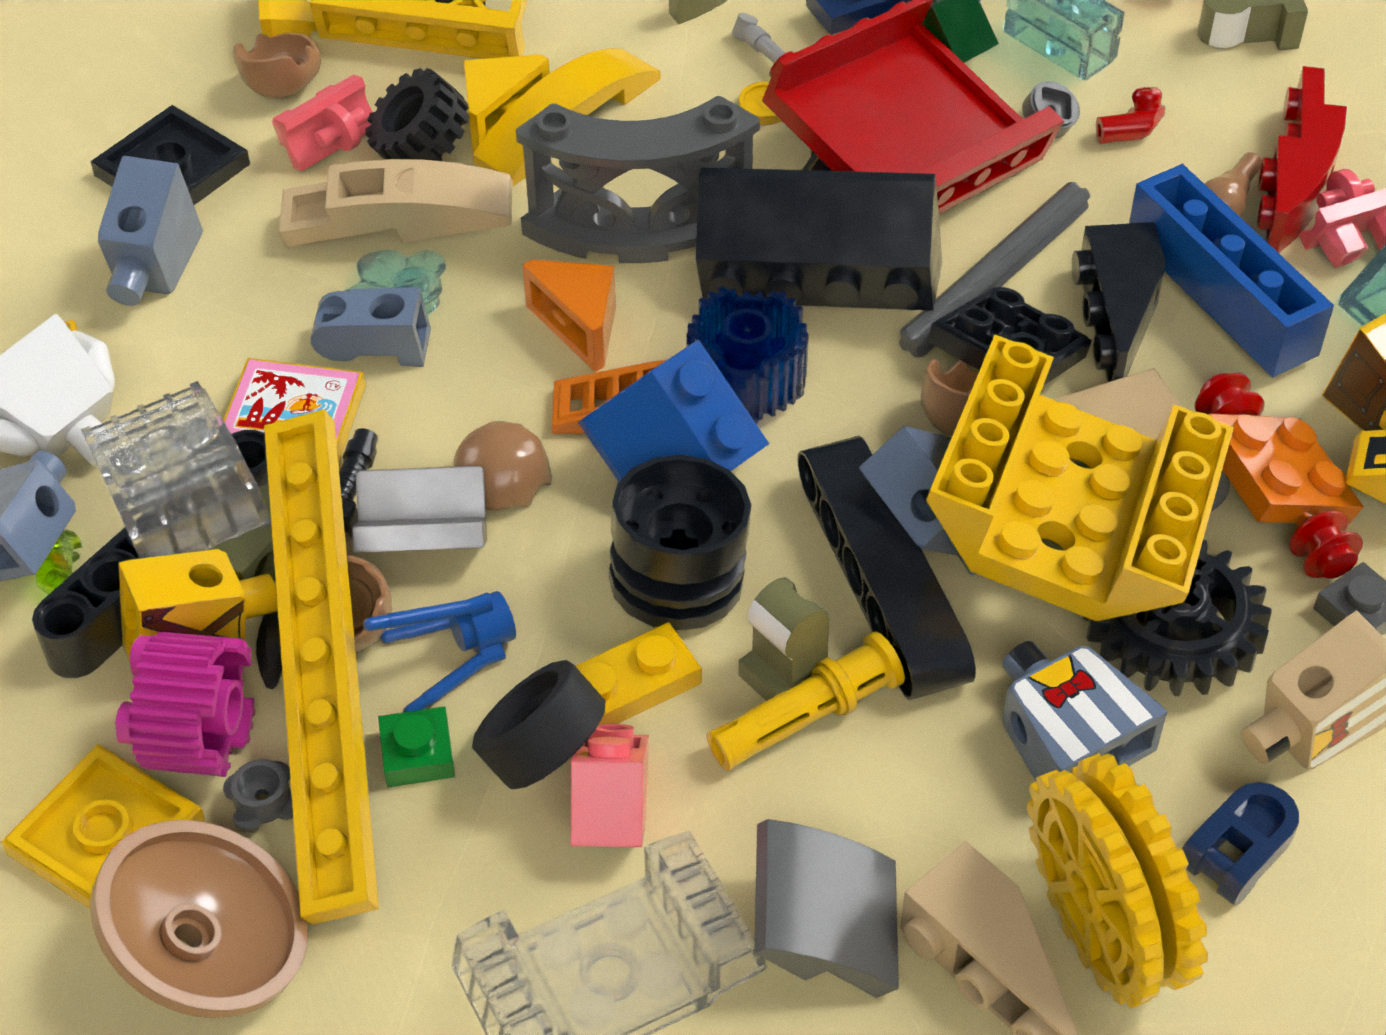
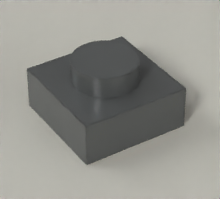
(1356, 590)

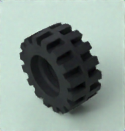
(417, 118)

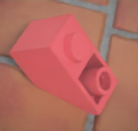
(610, 788)

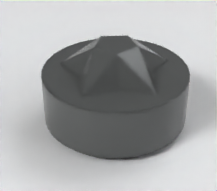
(1056, 97)

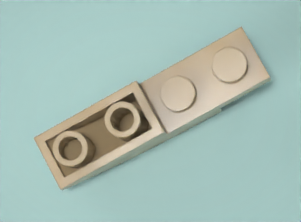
(401, 194)

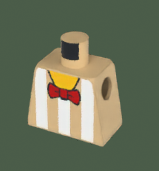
(1324, 697)

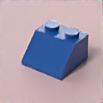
(675, 411)

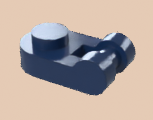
(1256, 821)

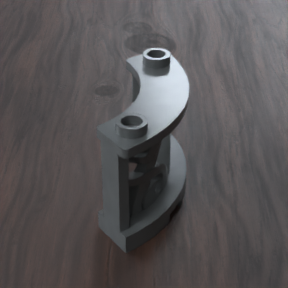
(597, 150)

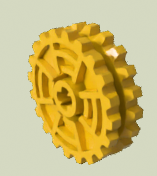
(1117, 879)

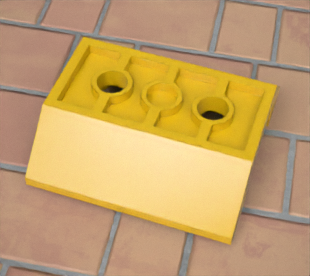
(1124, 524)

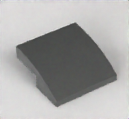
(826, 906)

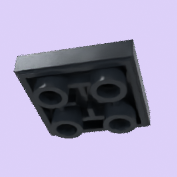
(1002, 312)

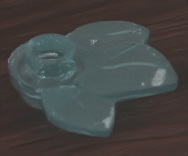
(395, 270)

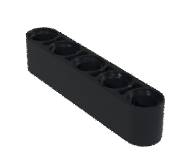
(886, 569)
(82, 616)

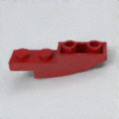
(1300, 160)

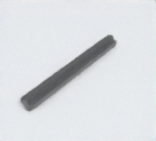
(1000, 262)

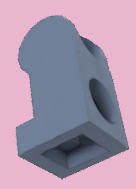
(372, 325)

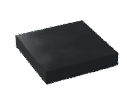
(176, 137)

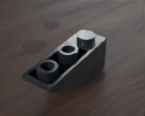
(1121, 286)

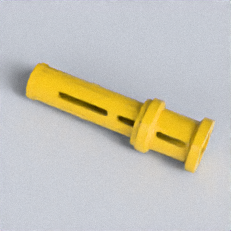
(830, 689)

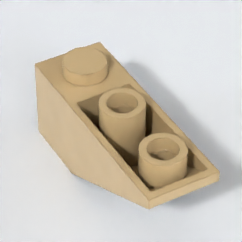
(984, 936)

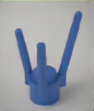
(476, 624)

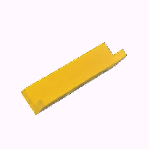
(424, 25)

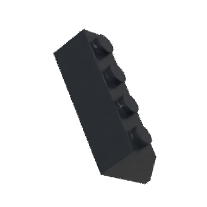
(820, 236)

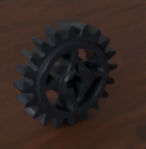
(1189, 638)

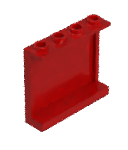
(904, 104)

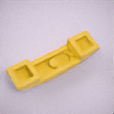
(578, 86)

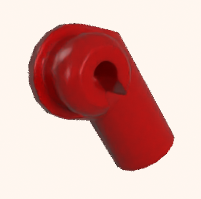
(1137, 122)

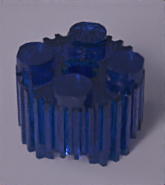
(755, 346)

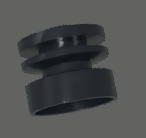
(679, 541)

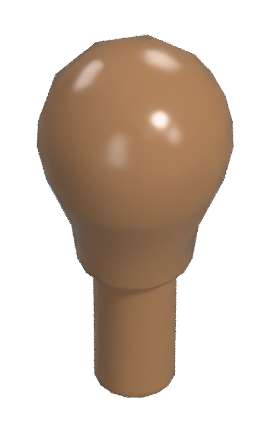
(1235, 183)

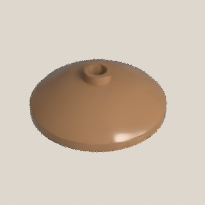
(217, 897)

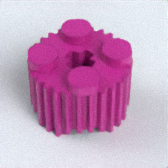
(186, 703)

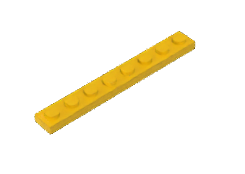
(319, 672)

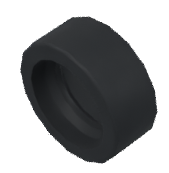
(539, 724)

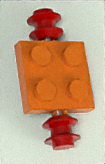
(1285, 476)

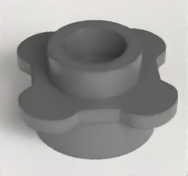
(254, 780)

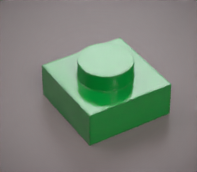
(416, 746)

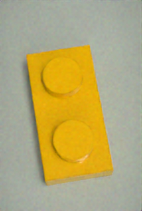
(642, 673)

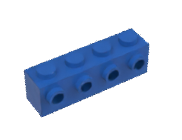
(1233, 271)

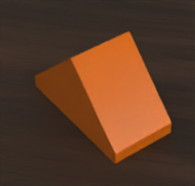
(574, 303)

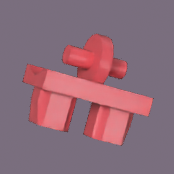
(324, 123)
(1343, 215)

